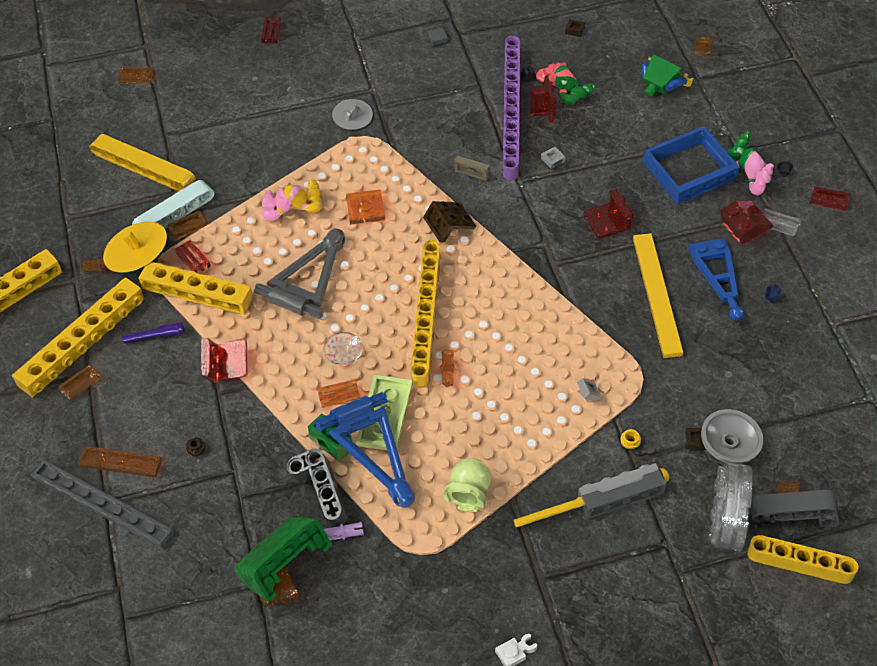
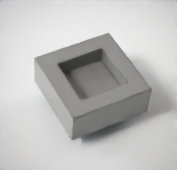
(553, 157)
(589, 390)

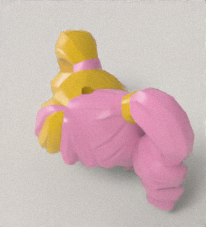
(291, 198)

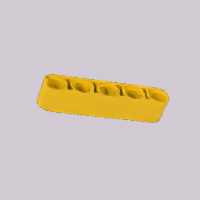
(812, 556)

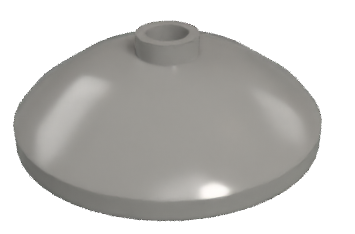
(736, 429)

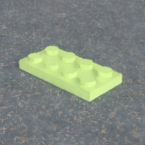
(398, 396)

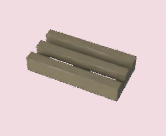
(472, 168)

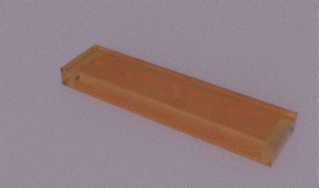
(119, 461)

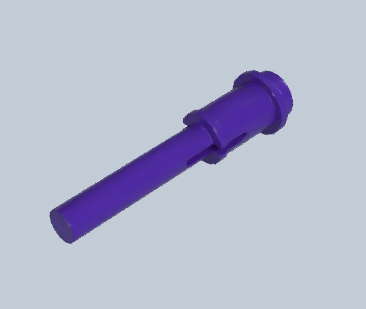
(163, 331)

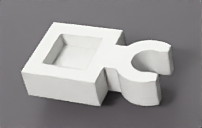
(512, 653)

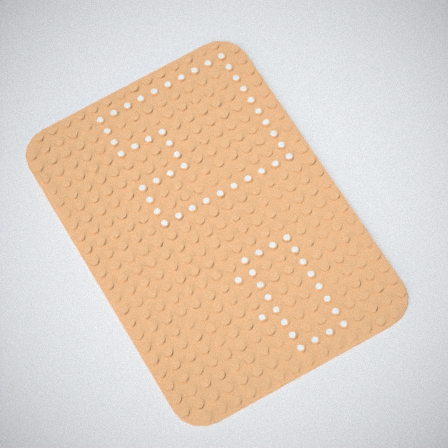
(509, 330)

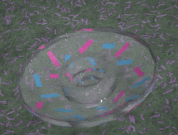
(342, 342)

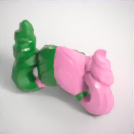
(755, 166)

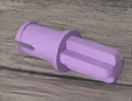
(344, 531)

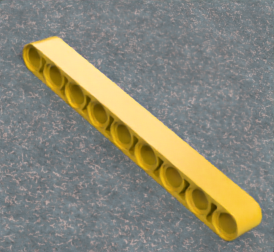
(425, 314)

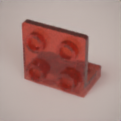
(223, 360)

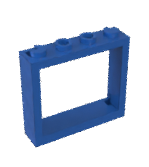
(727, 173)

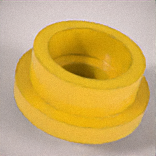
(630, 434)

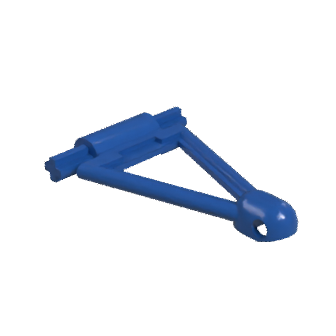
(357, 416)

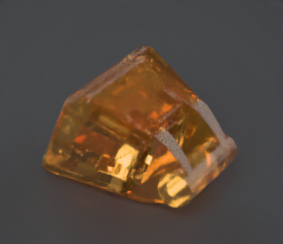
(284, 590)

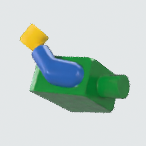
(662, 76)

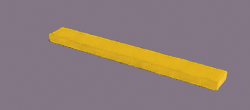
(657, 296)

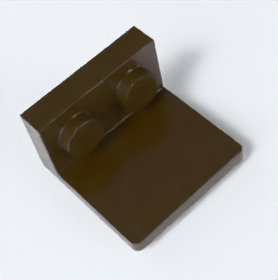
(446, 216)

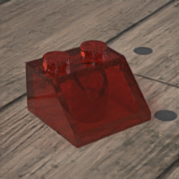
(744, 221)

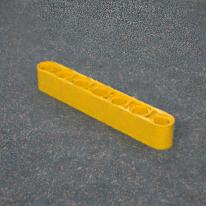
(142, 162)

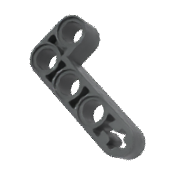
(323, 488)
(797, 506)

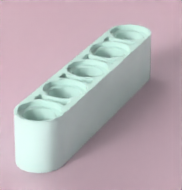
(178, 205)

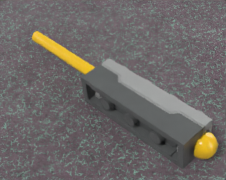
(610, 494)

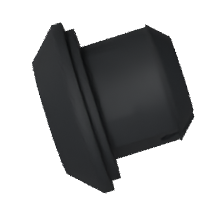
(528, 73)
(785, 168)

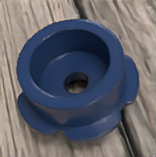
(773, 293)

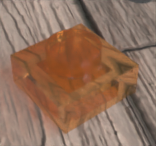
(703, 45)

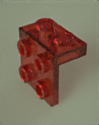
(610, 217)

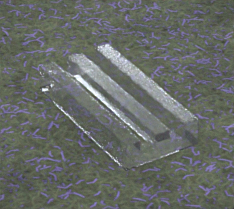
(780, 220)

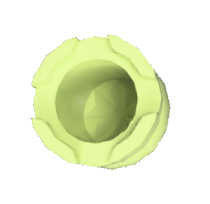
(468, 484)

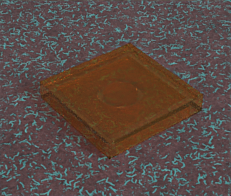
(365, 206)

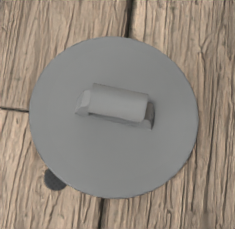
(352, 114)

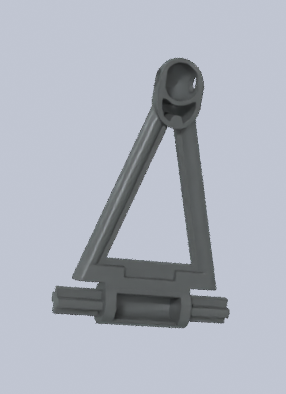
(294, 297)

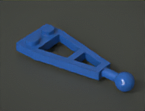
(712, 250)

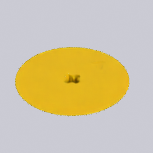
(135, 246)

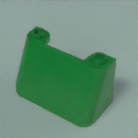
(260, 566)

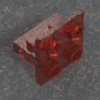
(543, 100)

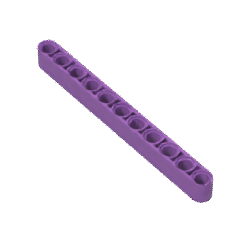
(511, 108)

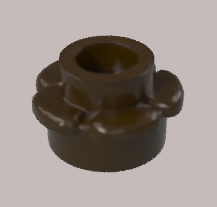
(195, 451)

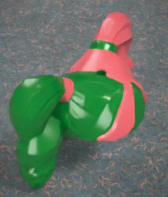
(566, 83)

